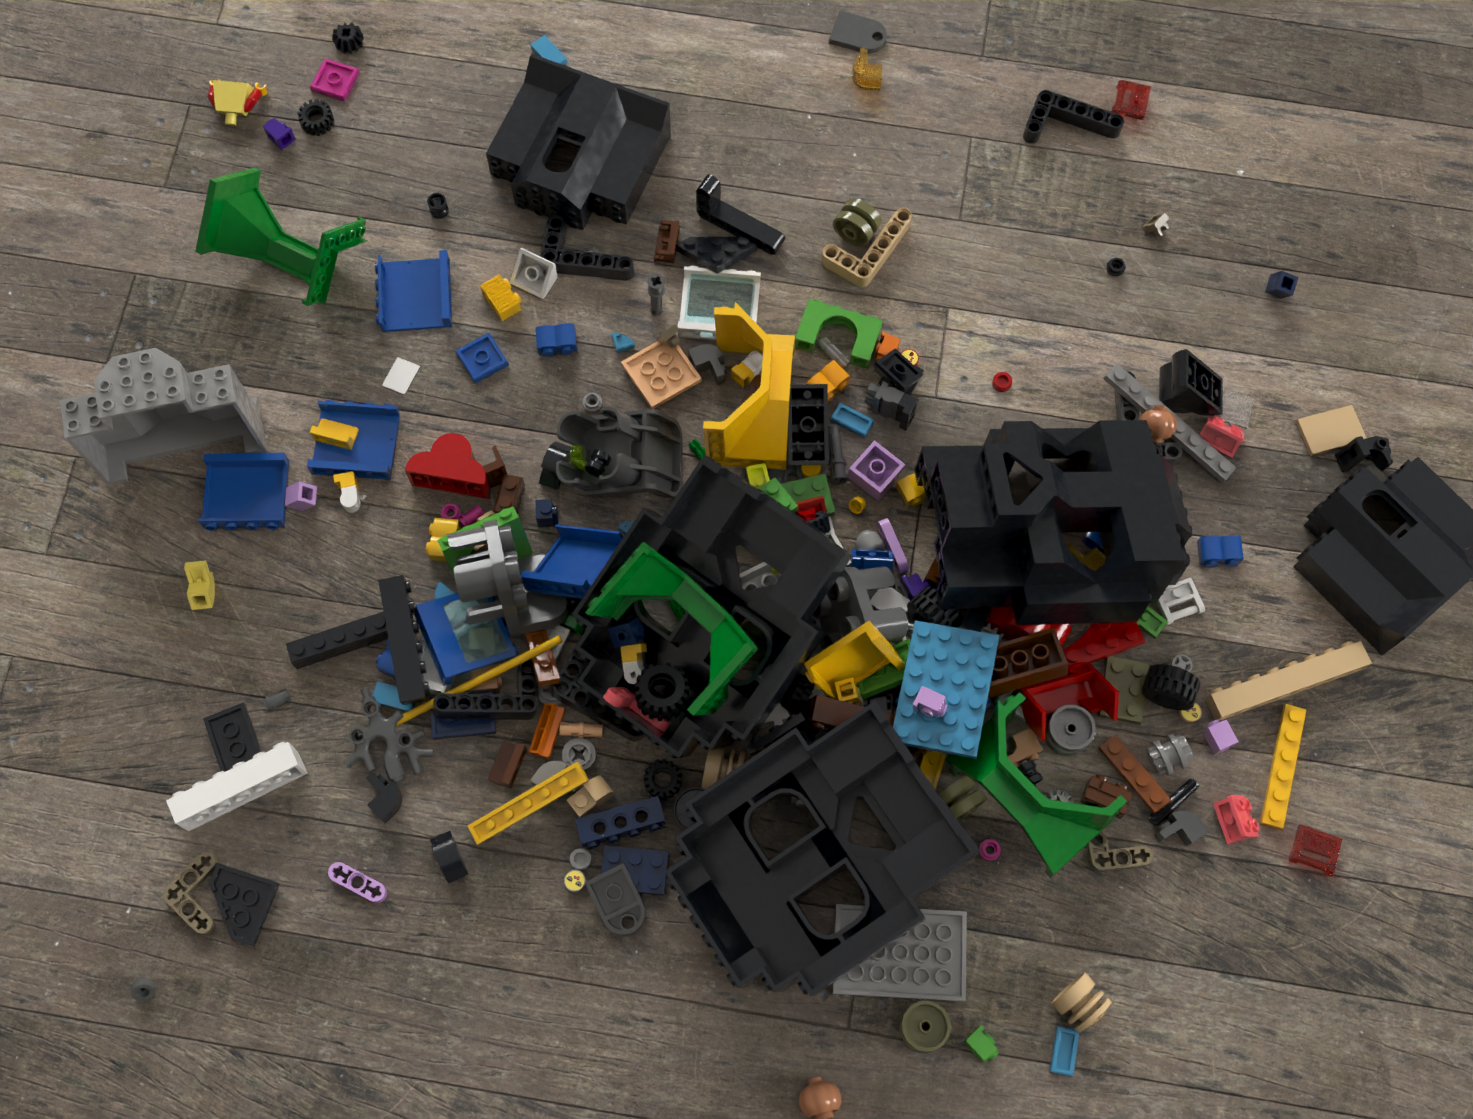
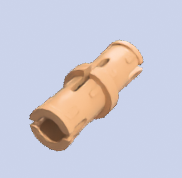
(581, 730)

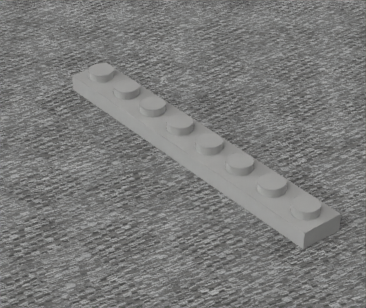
(1183, 436)

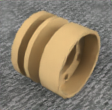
(718, 766)
(1081, 1002)

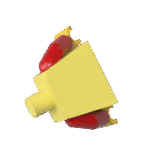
(234, 98)

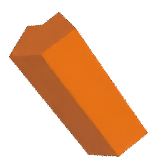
(547, 731)

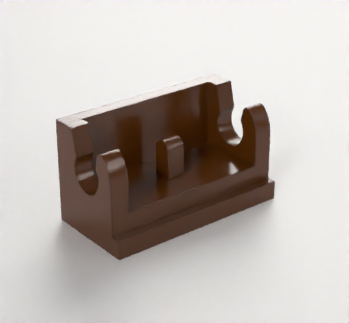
(666, 241)

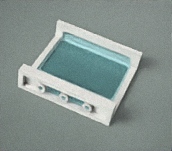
(708, 290)

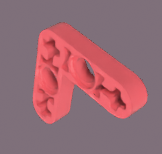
(623, 697)

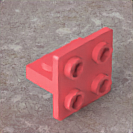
(1221, 436)
(1236, 818)

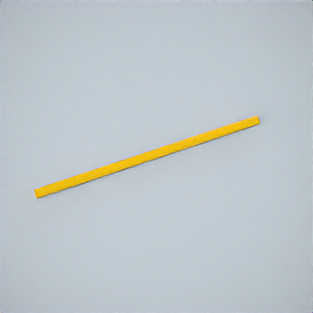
(485, 676)

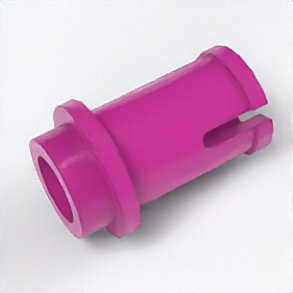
(471, 516)

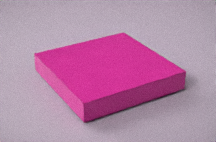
(334, 79)

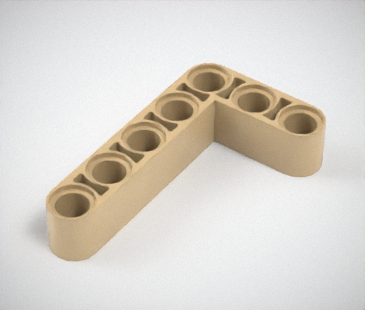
(874, 253)

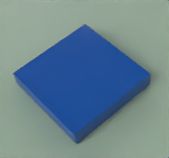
(482, 358)

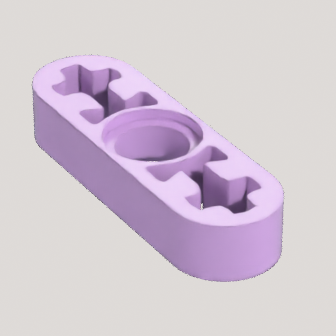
(892, 544)
(368, 895)

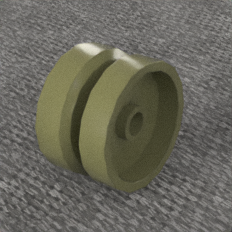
(857, 222)
(961, 802)
(912, 1032)

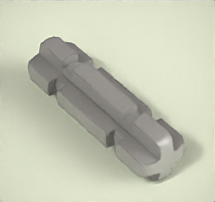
(833, 352)

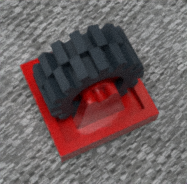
(815, 513)

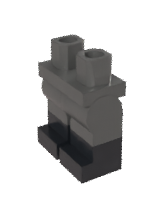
(892, 403)

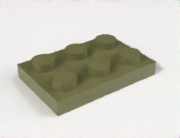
(1128, 679)

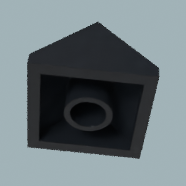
(897, 371)

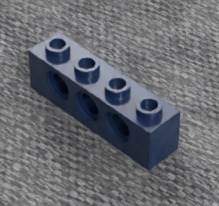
(608, 818)

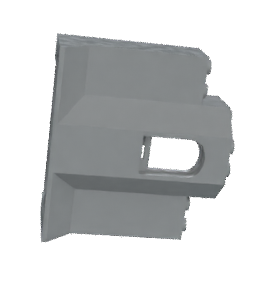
(154, 409)

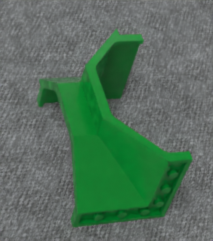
(242, 225)
(653, 577)
(1052, 826)

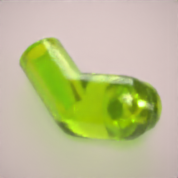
(576, 457)

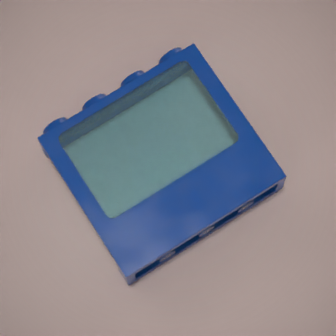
(460, 646)

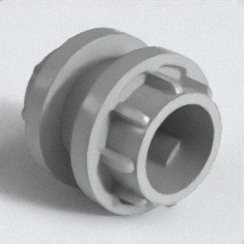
(1170, 754)

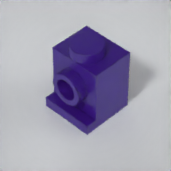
(279, 133)

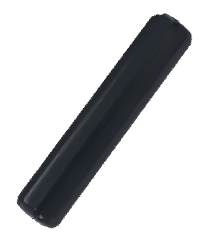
(1177, 799)

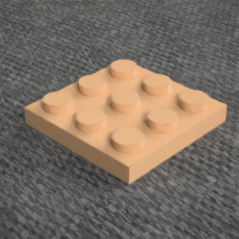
(661, 373)

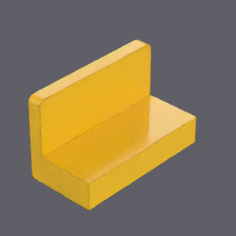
(334, 433)

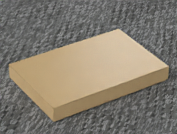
(1330, 430)

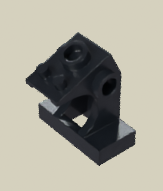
(1371, 448)

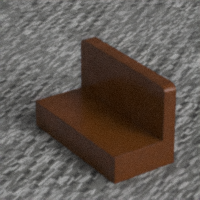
(495, 470)
(507, 764)

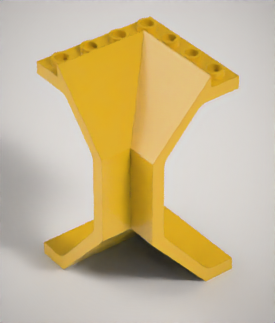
(760, 425)

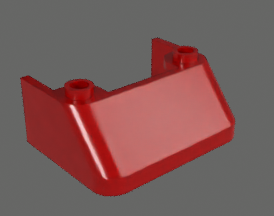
(1080, 687)

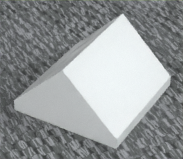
(533, 273)

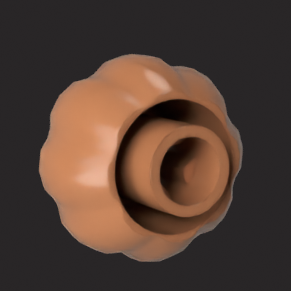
(1161, 422)
(820, 1099)

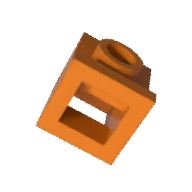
(886, 345)

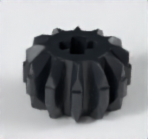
(347, 37)

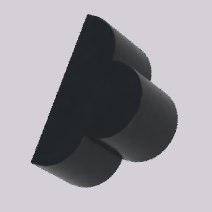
(1190, 386)
(808, 425)

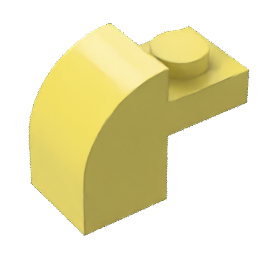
(201, 585)

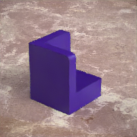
(913, 585)

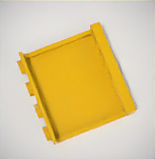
(853, 656)

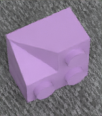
(875, 470)

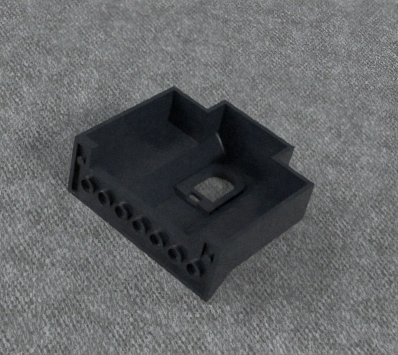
(617, 136)
(1385, 581)

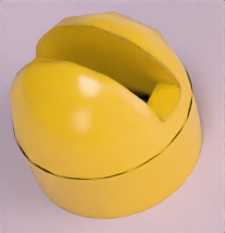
(857, 504)

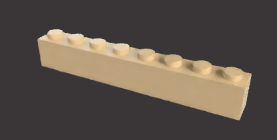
(1288, 681)

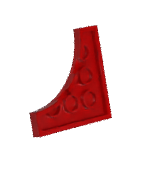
(1104, 641)

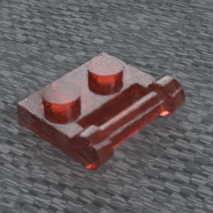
(1137, 100)
(1318, 843)

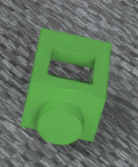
(981, 1045)

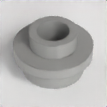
(592, 397)

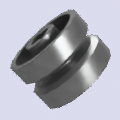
(1080, 732)

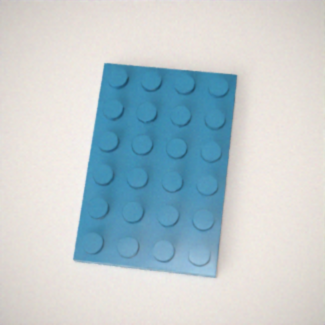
(956, 666)

